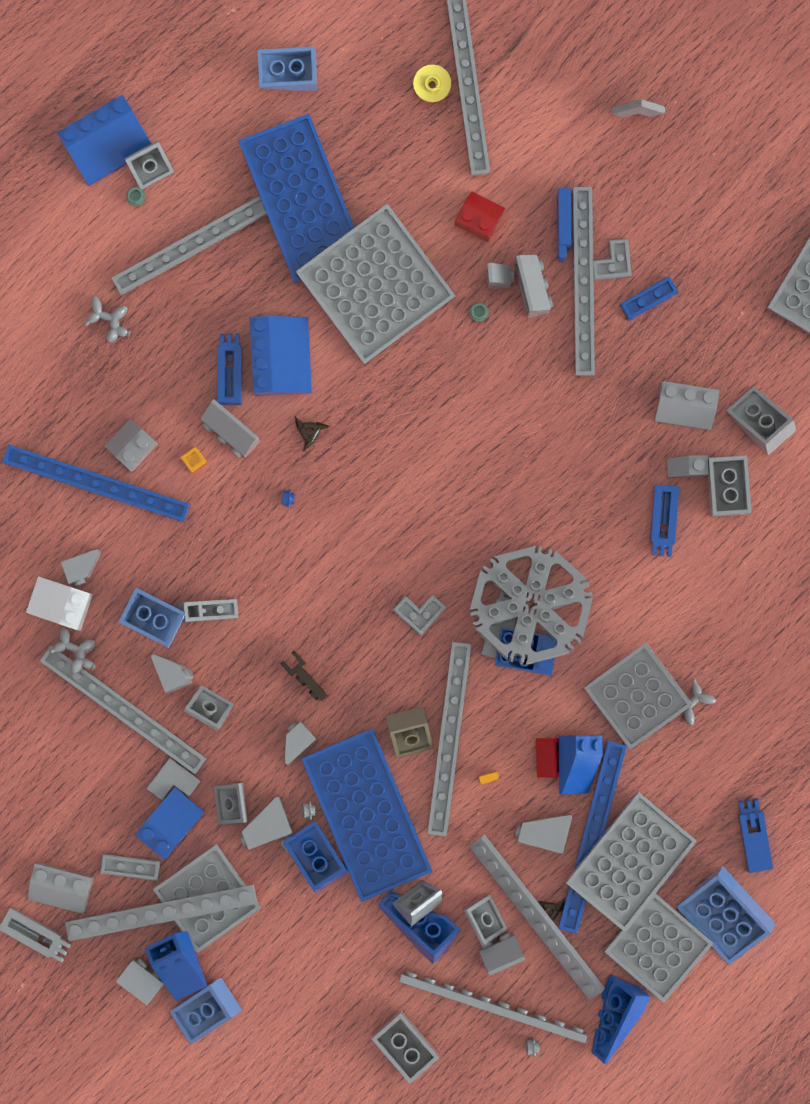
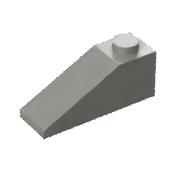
(209, 610)

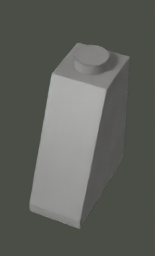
(267, 826)
(545, 833)

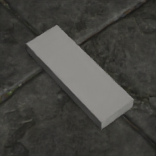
(130, 867)

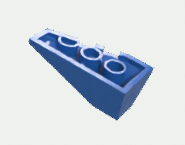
(429, 935)
(620, 1012)

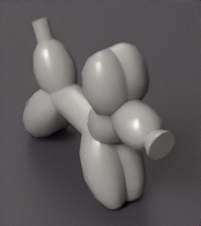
(115, 330)
(80, 651)
(698, 696)

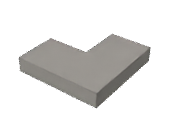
(638, 107)
(617, 266)
(420, 618)
(173, 775)

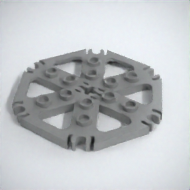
(526, 622)

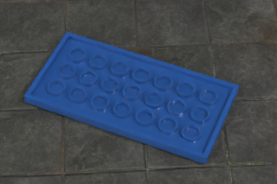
(297, 190)
(367, 815)

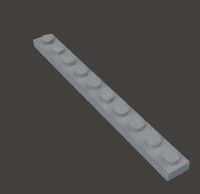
(468, 87)
(189, 246)
(583, 281)
(125, 711)
(449, 739)
(161, 912)
(537, 917)
(502, 1008)

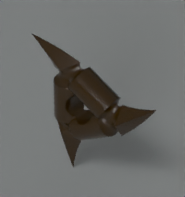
(302, 430)
(556, 908)

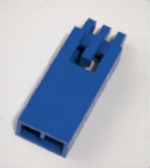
(563, 222)
(229, 378)
(665, 513)
(755, 844)

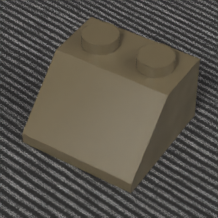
(409, 732)

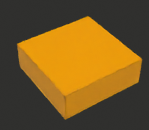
(193, 459)
(488, 777)

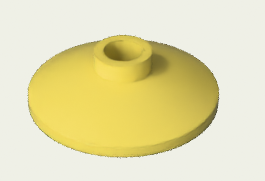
(432, 74)

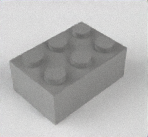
(728, 486)
(405, 1046)

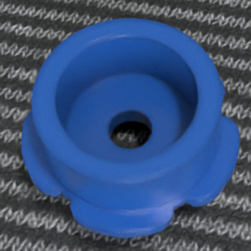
(287, 498)

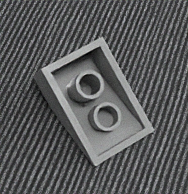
(761, 420)

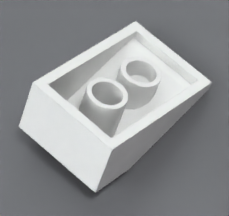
(59, 603)

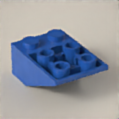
(539, 643)
(177, 965)

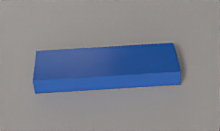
(648, 298)

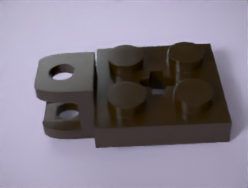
(304, 678)

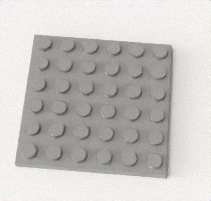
(375, 284)

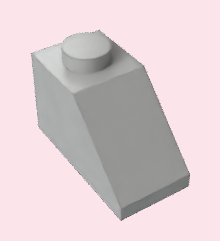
(499, 276)
(687, 466)
(80, 567)
(297, 741)

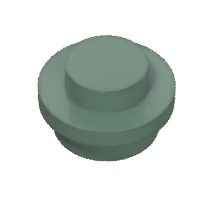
(136, 196)
(479, 312)

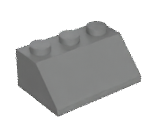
(533, 285)
(686, 405)
(229, 429)
(171, 673)
(60, 887)

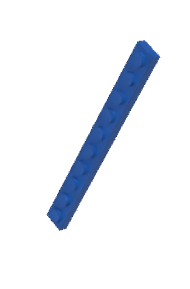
(96, 483)
(594, 827)

